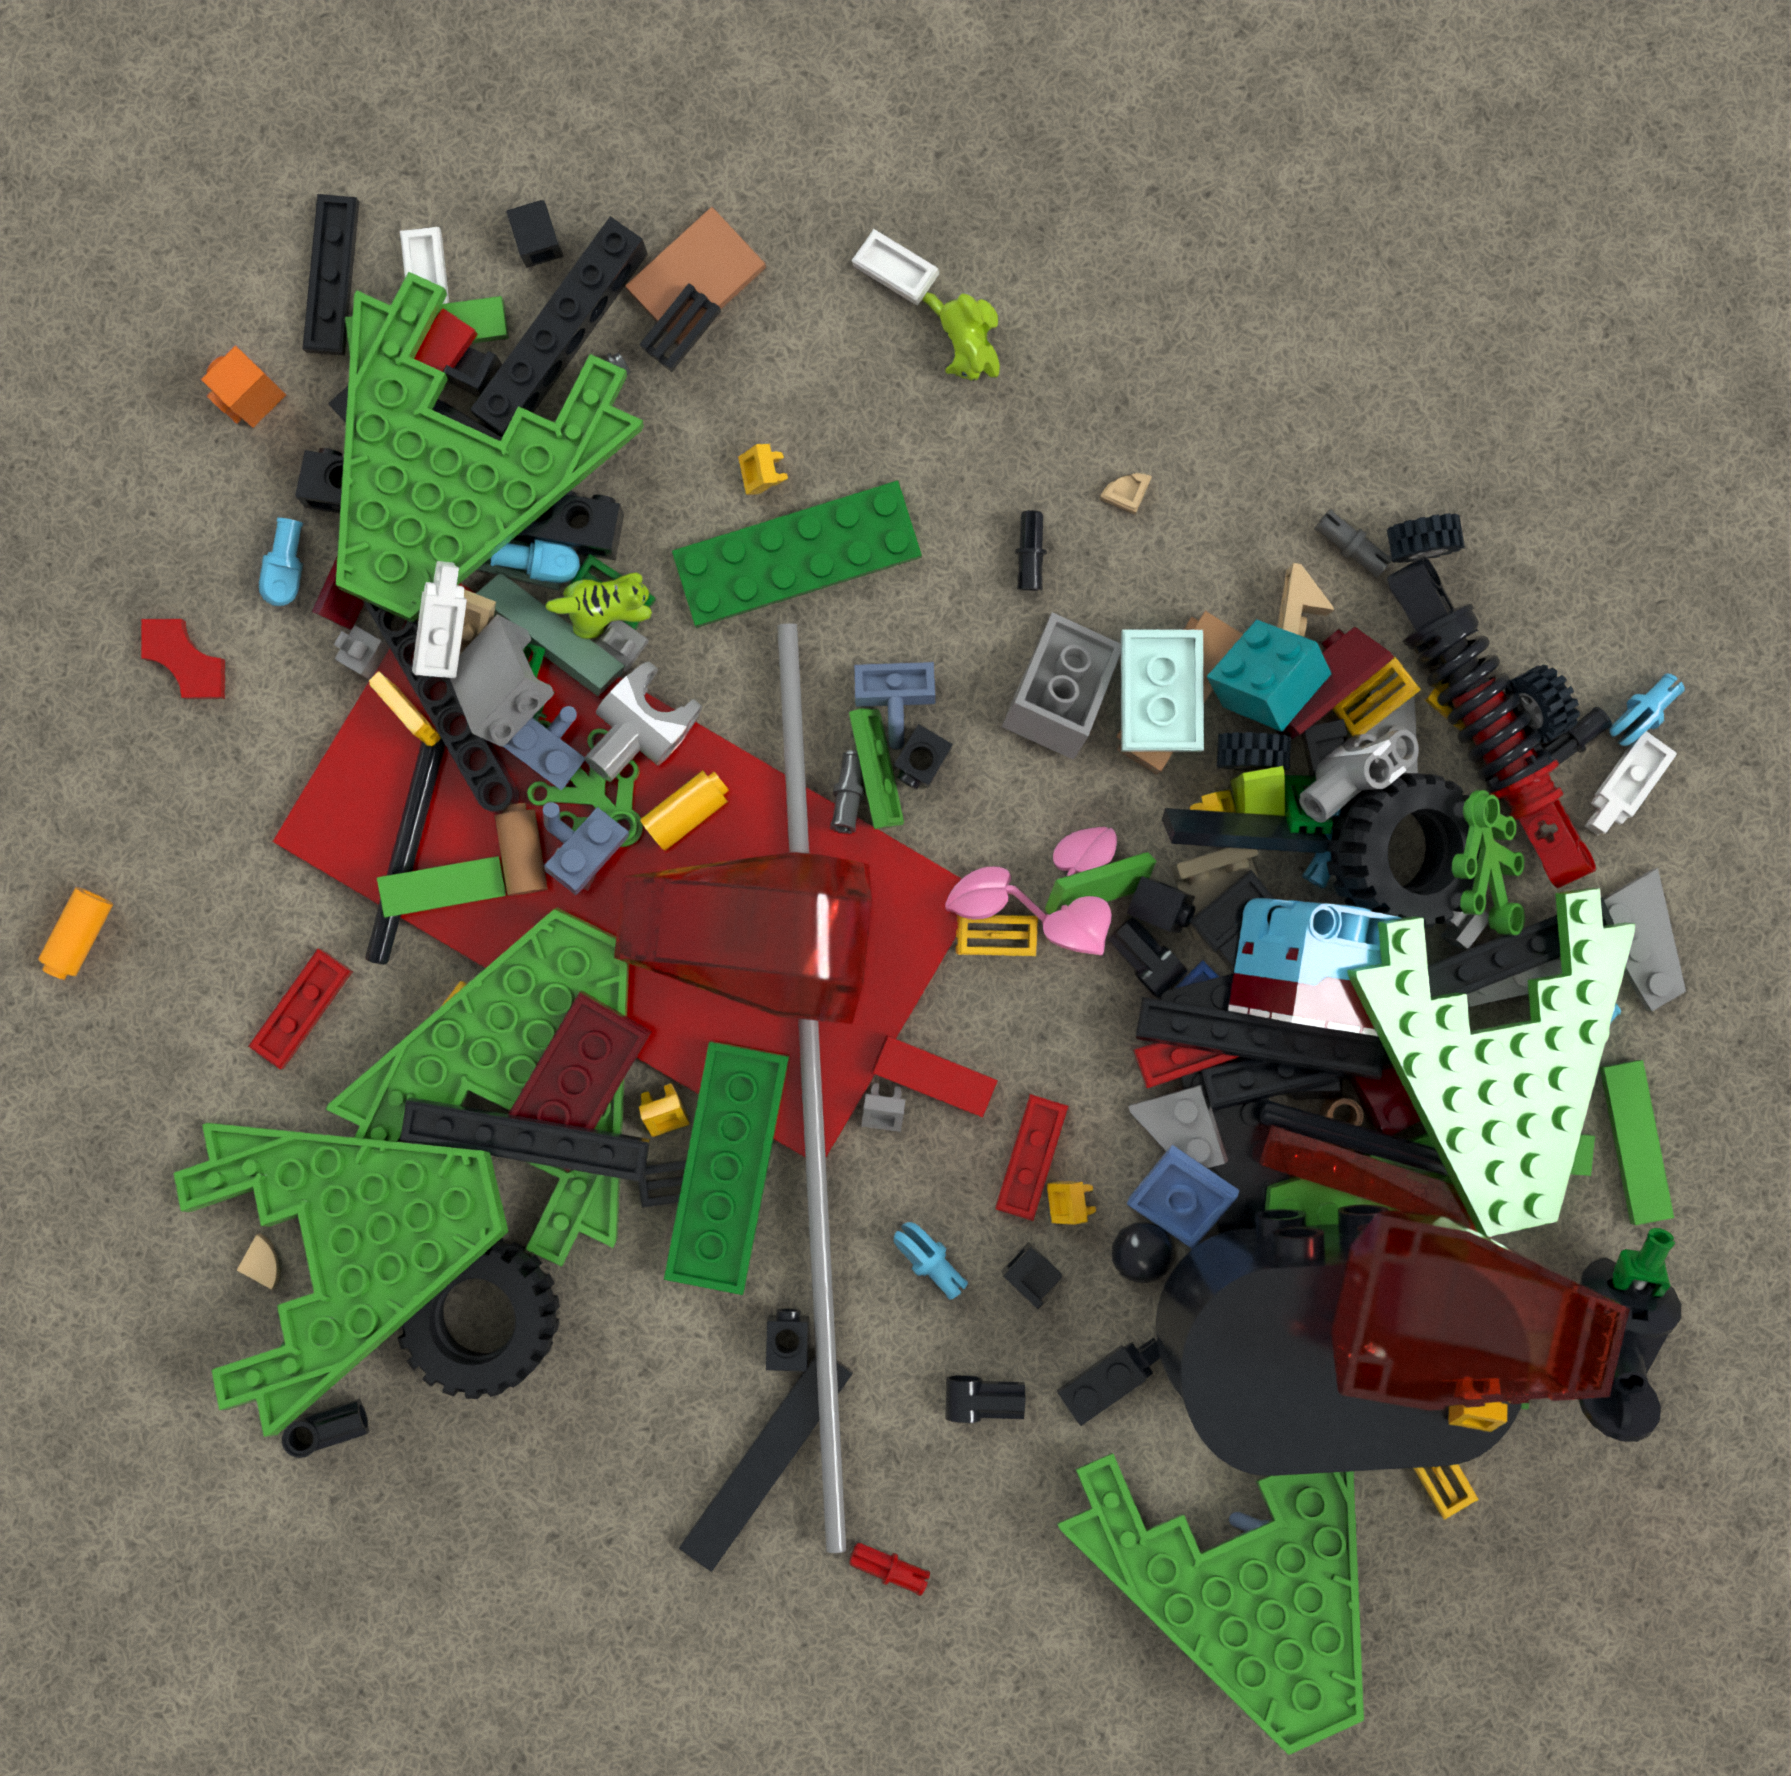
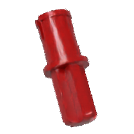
(889, 1568)

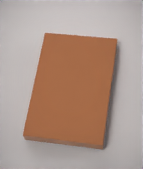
(705, 256)

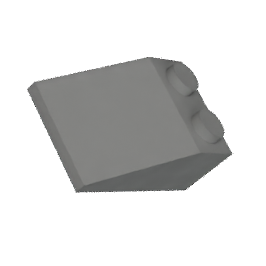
(1063, 686)

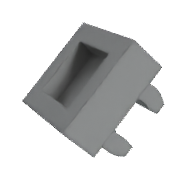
(622, 643)
(360, 651)
(1464, 929)
(882, 1111)

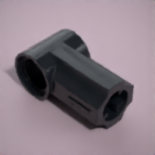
(1153, 964)
(972, 1399)
(328, 1428)

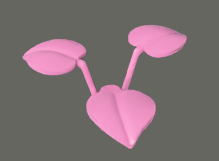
(1074, 927)

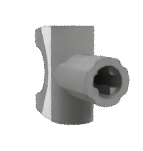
(638, 725)
(1356, 769)

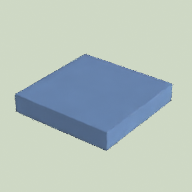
(1182, 1197)

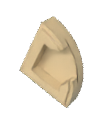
(1126, 492)
(261, 1262)

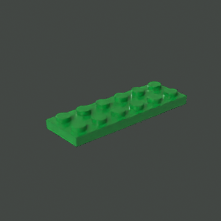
(796, 554)
(726, 1167)

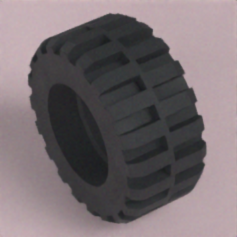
(1363, 839)
(491, 1372)

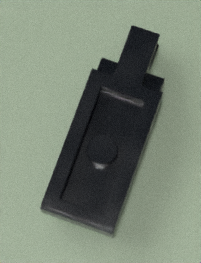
(1109, 1380)

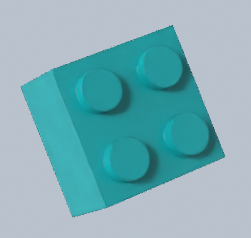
(1269, 675)

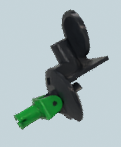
(1643, 1285)

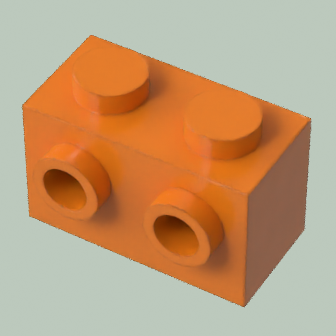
(241, 388)

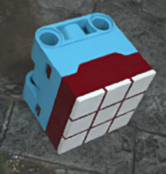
(1301, 960)

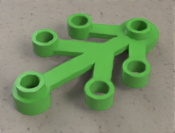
(591, 791)
(1485, 825)

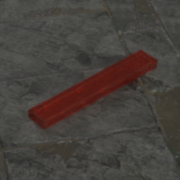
(1362, 1176)

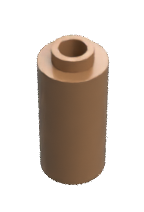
(520, 850)

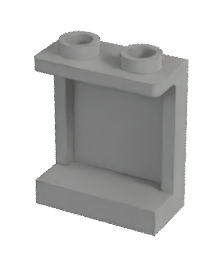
(497, 682)

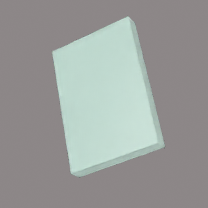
(1162, 691)

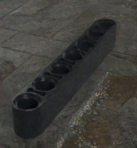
(443, 712)

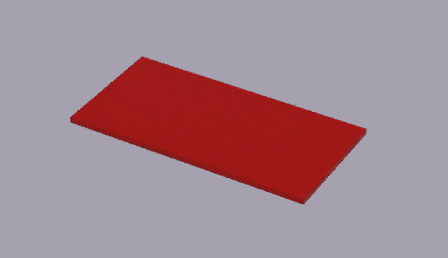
(355, 808)

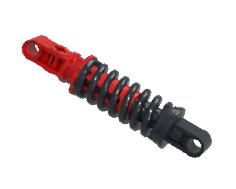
(1513, 757)

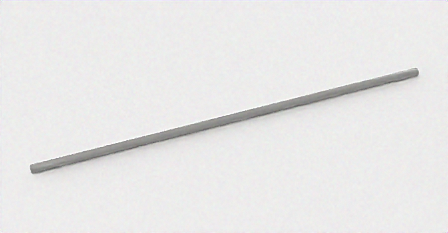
(813, 1123)

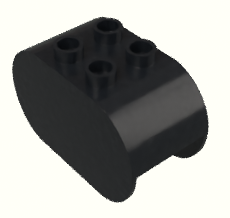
(1255, 1362)

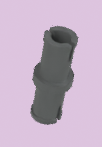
(1353, 543)
(848, 794)

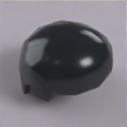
(1143, 1252)

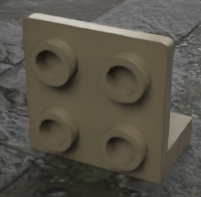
(1211, 875)

